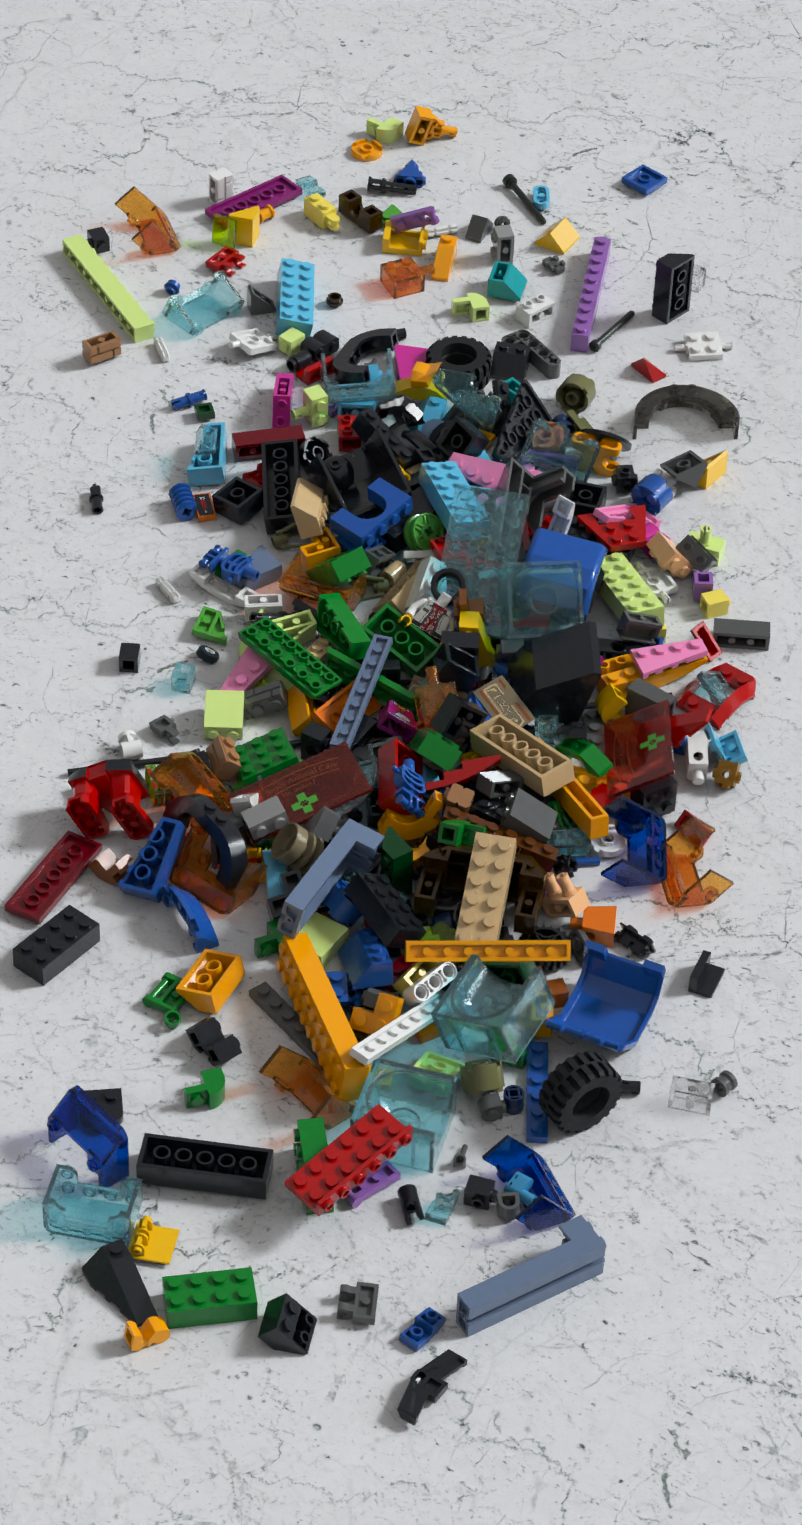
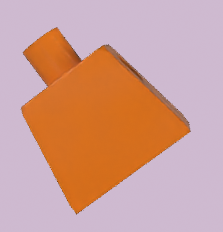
(597, 923)

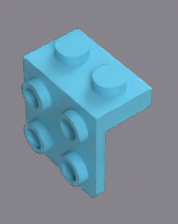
(727, 747)

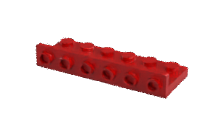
(349, 1160)

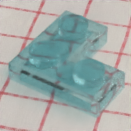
(715, 685)

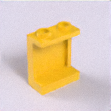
(404, 242)

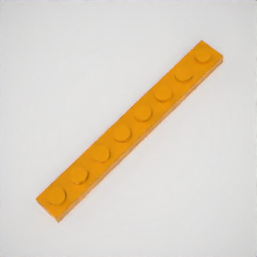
(487, 950)

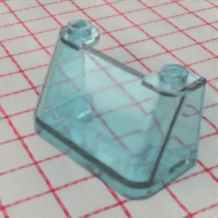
(204, 306)
(461, 392)
(553, 447)

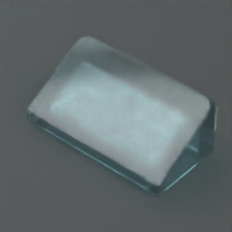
(205, 440)

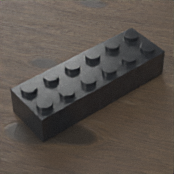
(280, 476)
(205, 1166)

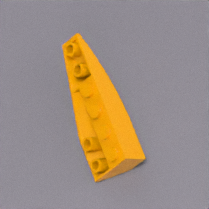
(622, 671)

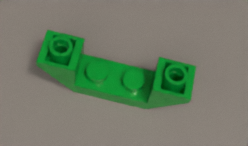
(592, 758)

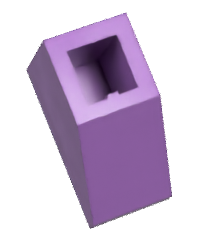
(701, 583)

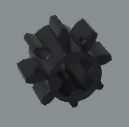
(565, 864)

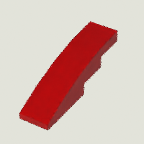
(469, 772)

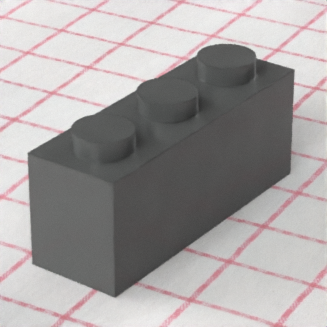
(741, 634)

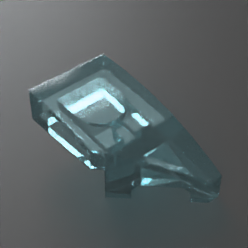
(442, 1207)

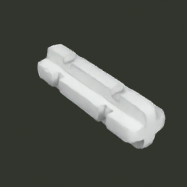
(442, 230)
(161, 349)
(167, 589)

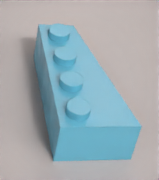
(210, 468)

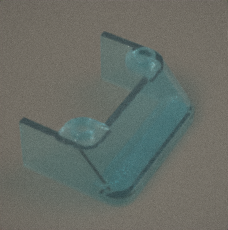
(359, 392)

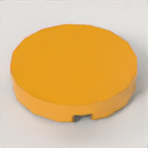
(366, 150)

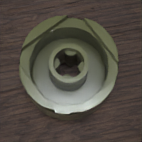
(576, 393)
(482, 1076)

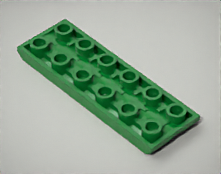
(289, 658)
(384, 690)

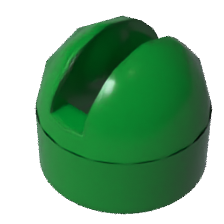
(171, 1016)

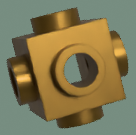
(734, 774)

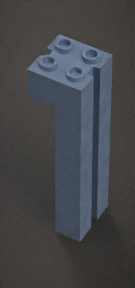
(351, 850)
(534, 1280)

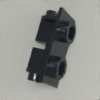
(641, 944)

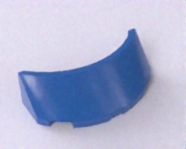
(194, 915)

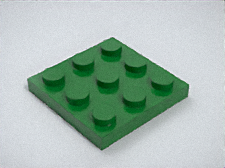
(265, 756)

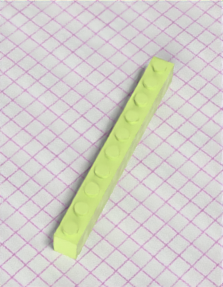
(108, 288)

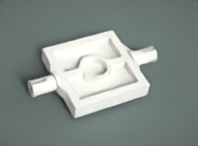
(253, 341)
(703, 346)
(658, 581)

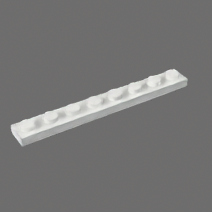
(396, 1031)

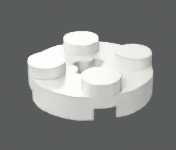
(614, 848)

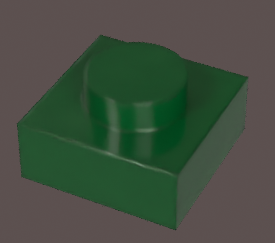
(204, 411)

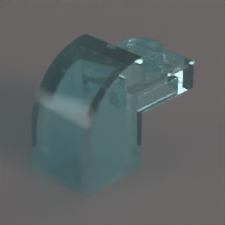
(546, 728)

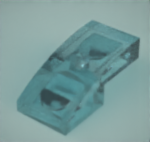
(310, 186)

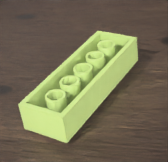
(626, 590)

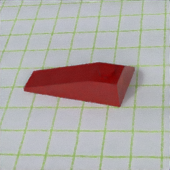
(688, 724)

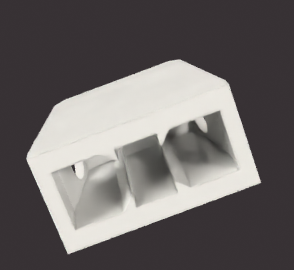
(696, 767)

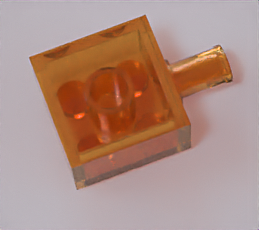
(404, 277)
(430, 697)

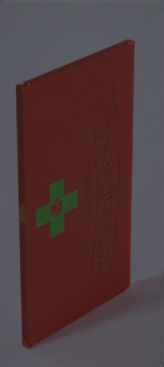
(639, 749)
(304, 788)

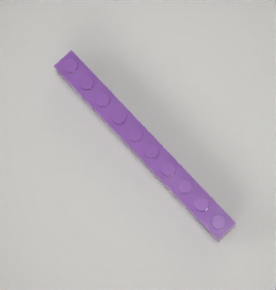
(590, 294)

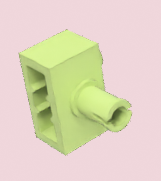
(314, 407)
(713, 544)

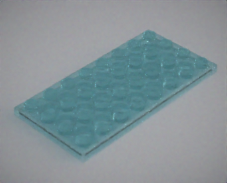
(480, 535)

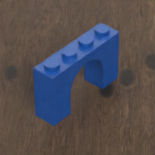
(366, 531)

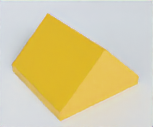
(247, 225)
(558, 237)
(715, 469)

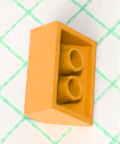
(300, 710)
(211, 980)

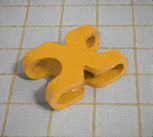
(608, 448)

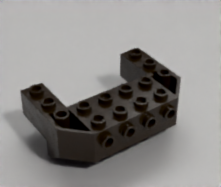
(448, 870)

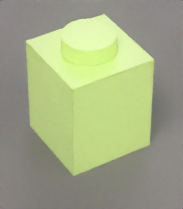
(290, 341)

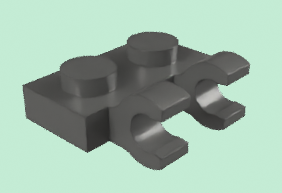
(364, 1306)

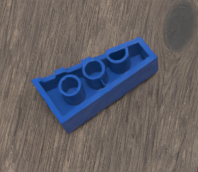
(154, 862)

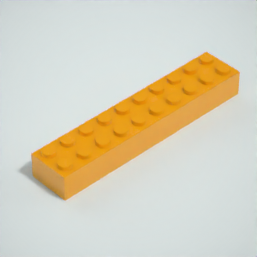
(321, 1015)

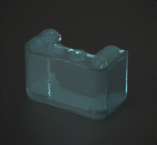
(90, 1209)

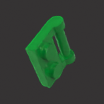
(170, 999)

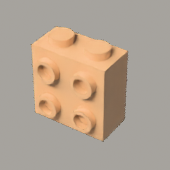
(668, 556)

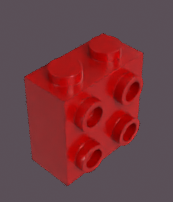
(347, 437)

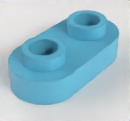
(541, 197)

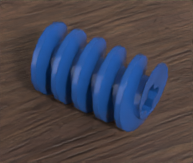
(183, 501)

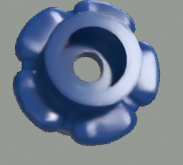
(172, 287)

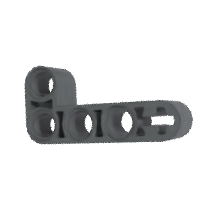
(540, 356)

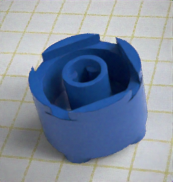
(652, 493)
(341, 905)

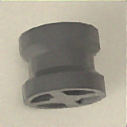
(724, 1083)

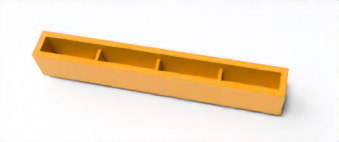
(583, 809)

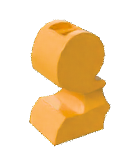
(152, 1331)

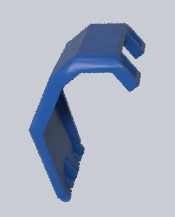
(556, 546)
(610, 1000)

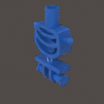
(237, 564)
(410, 787)

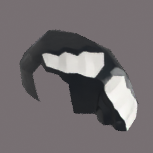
(402, 407)

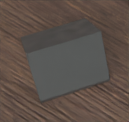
(686, 468)

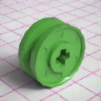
(422, 528)

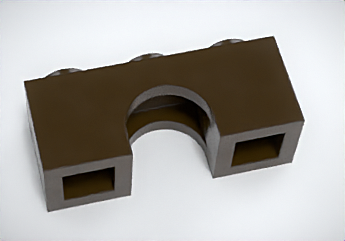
(367, 218)

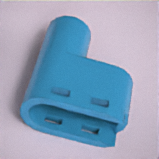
(522, 1185)

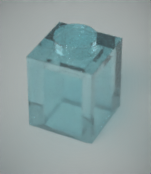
(183, 678)

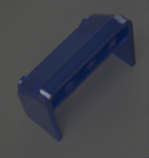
(645, 844)
(94, 1132)
(551, 1205)

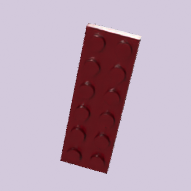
(53, 877)

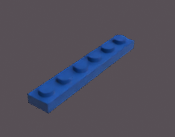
(536, 1074)

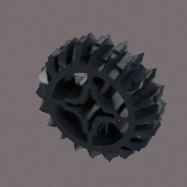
(548, 933)

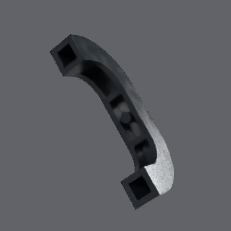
(356, 348)
(220, 828)

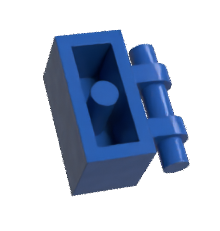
(341, 988)

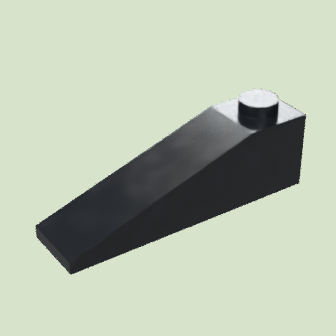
(118, 1279)

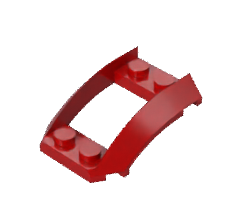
(738, 680)

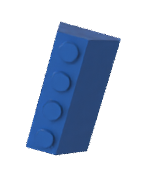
(366, 960)

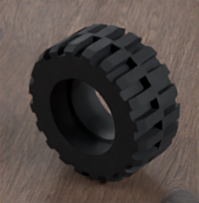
(462, 355)
(580, 1092)

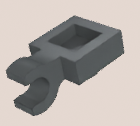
(163, 727)

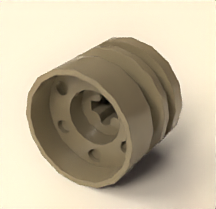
(296, 847)

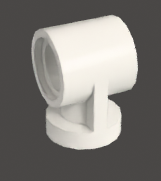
(129, 745)

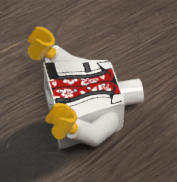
(431, 615)

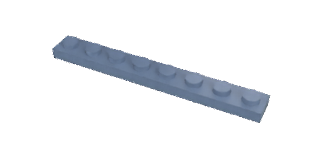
(362, 690)

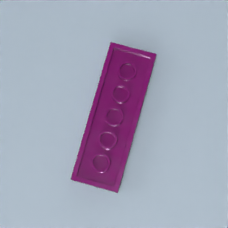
(272, 192)

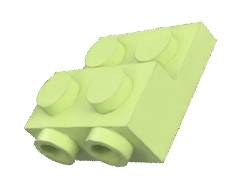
(439, 1063)

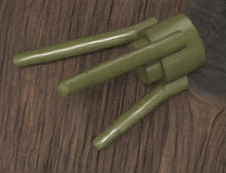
(280, 538)
(379, 585)

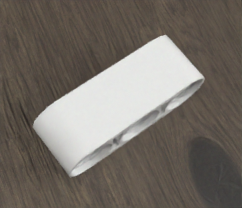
(424, 989)

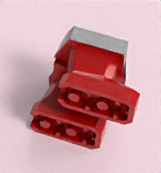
(116, 788)

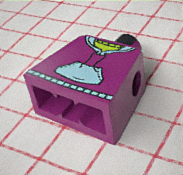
(397, 721)

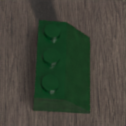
(397, 861)
(511, 971)

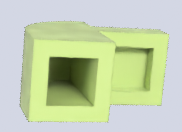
(386, 131)
(472, 304)

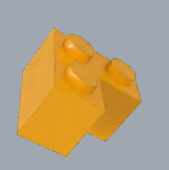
(320, 549)
(386, 1010)

